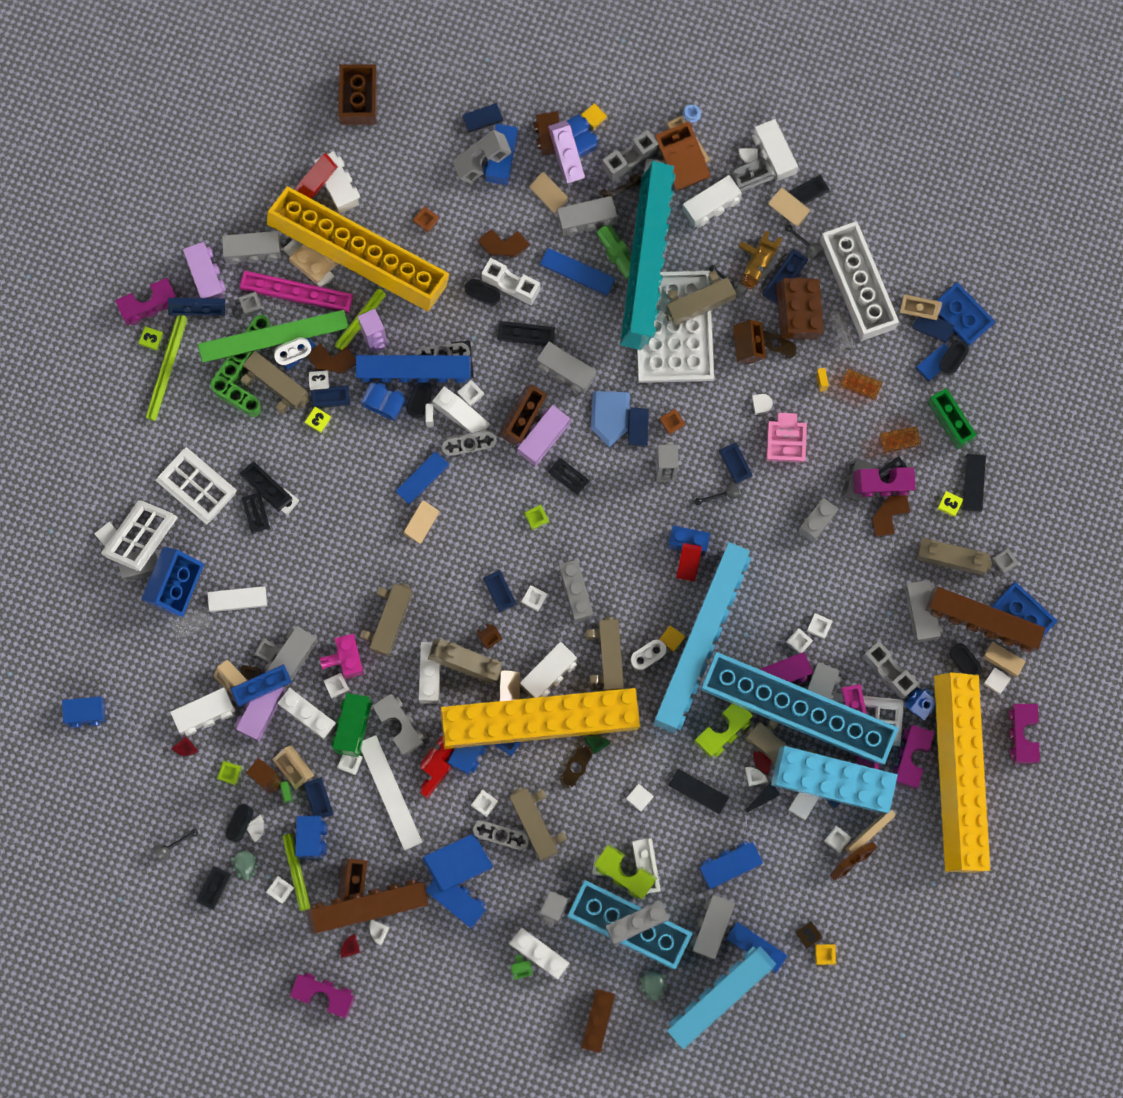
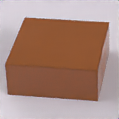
(426, 219)
(672, 421)

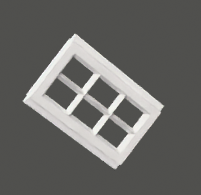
(184, 498)
(120, 535)
(883, 703)

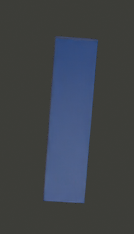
(577, 271)

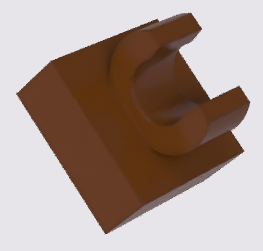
(489, 636)

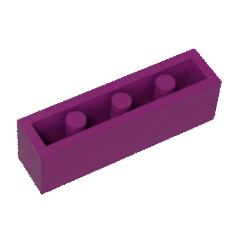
(791, 669)

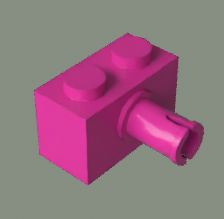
(346, 657)

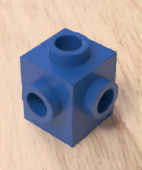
(920, 702)

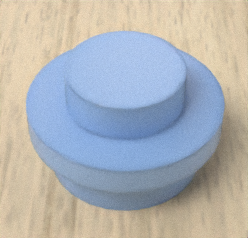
(691, 113)

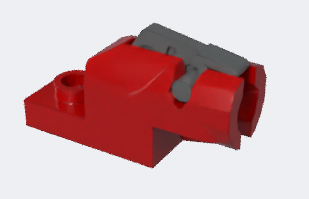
(435, 765)

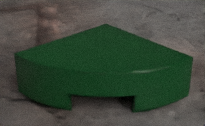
(596, 743)

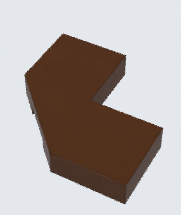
(511, 247)
(339, 363)
(891, 507)
(848, 863)

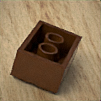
(358, 94)
(800, 308)

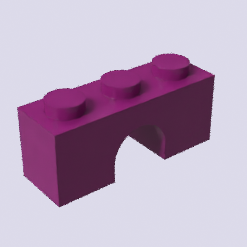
(134, 311)
(900, 481)
(915, 740)
(1022, 750)
(339, 1000)

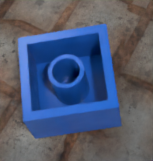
(310, 838)

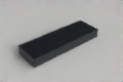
(525, 333)
(974, 482)
(266, 486)
(698, 791)

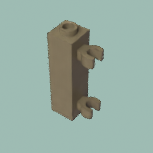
(700, 301)
(276, 381)
(953, 557)
(391, 619)
(610, 654)
(465, 661)
(765, 741)
(533, 824)

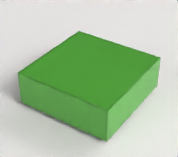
(286, 792)

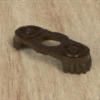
(634, 180)
(787, 347)
(582, 756)

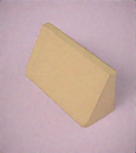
(548, 192)
(789, 207)
(920, 307)
(421, 522)
(1004, 659)
(228, 676)
(509, 685)
(293, 767)

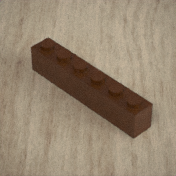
(985, 619)
(366, 907)

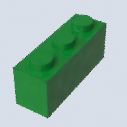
(952, 419)
(351, 725)

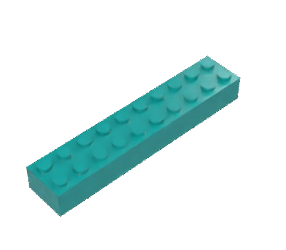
(647, 256)

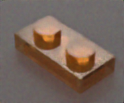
(861, 384)
(900, 439)

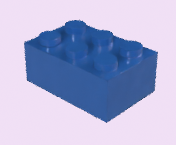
(172, 581)

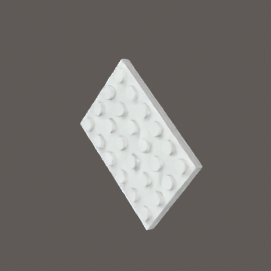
(682, 350)

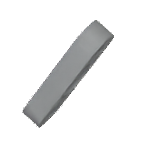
(436, 349)
(475, 447)
(503, 843)

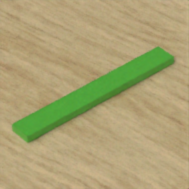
(272, 336)

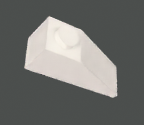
(459, 411)

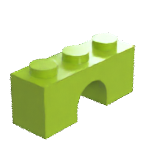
(712, 742)
(609, 864)

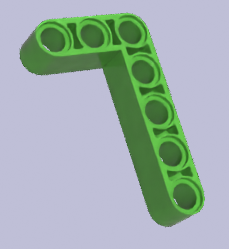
(230, 380)

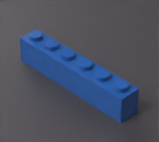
(413, 367)

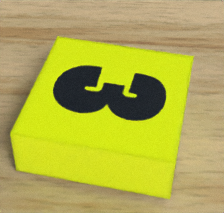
(318, 420)
(950, 504)

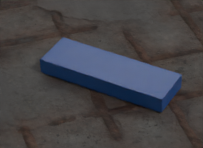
(422, 478)
(261, 685)

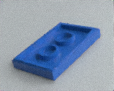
(965, 313)
(1023, 605)
(457, 862)

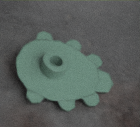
(244, 864)
(653, 985)

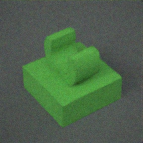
(521, 968)

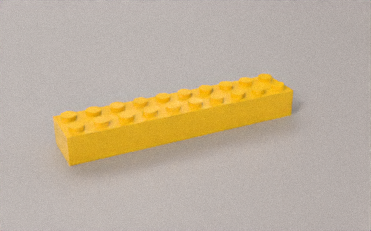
(357, 248)
(539, 718)
(961, 773)

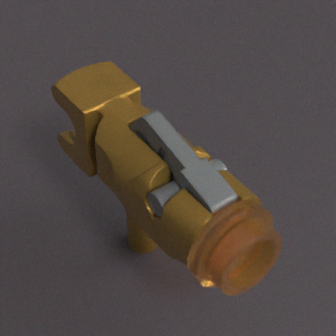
(761, 260)

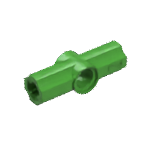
(615, 249)

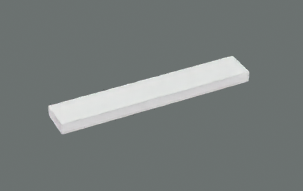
(390, 793)

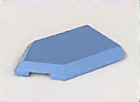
(610, 415)

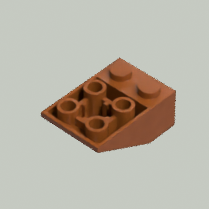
(681, 150)

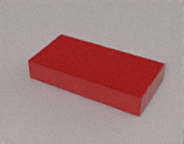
(689, 562)

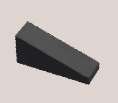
(765, 796)

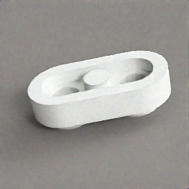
(292, 351)
(648, 655)

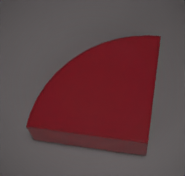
(185, 747)
(762, 762)
(350, 947)

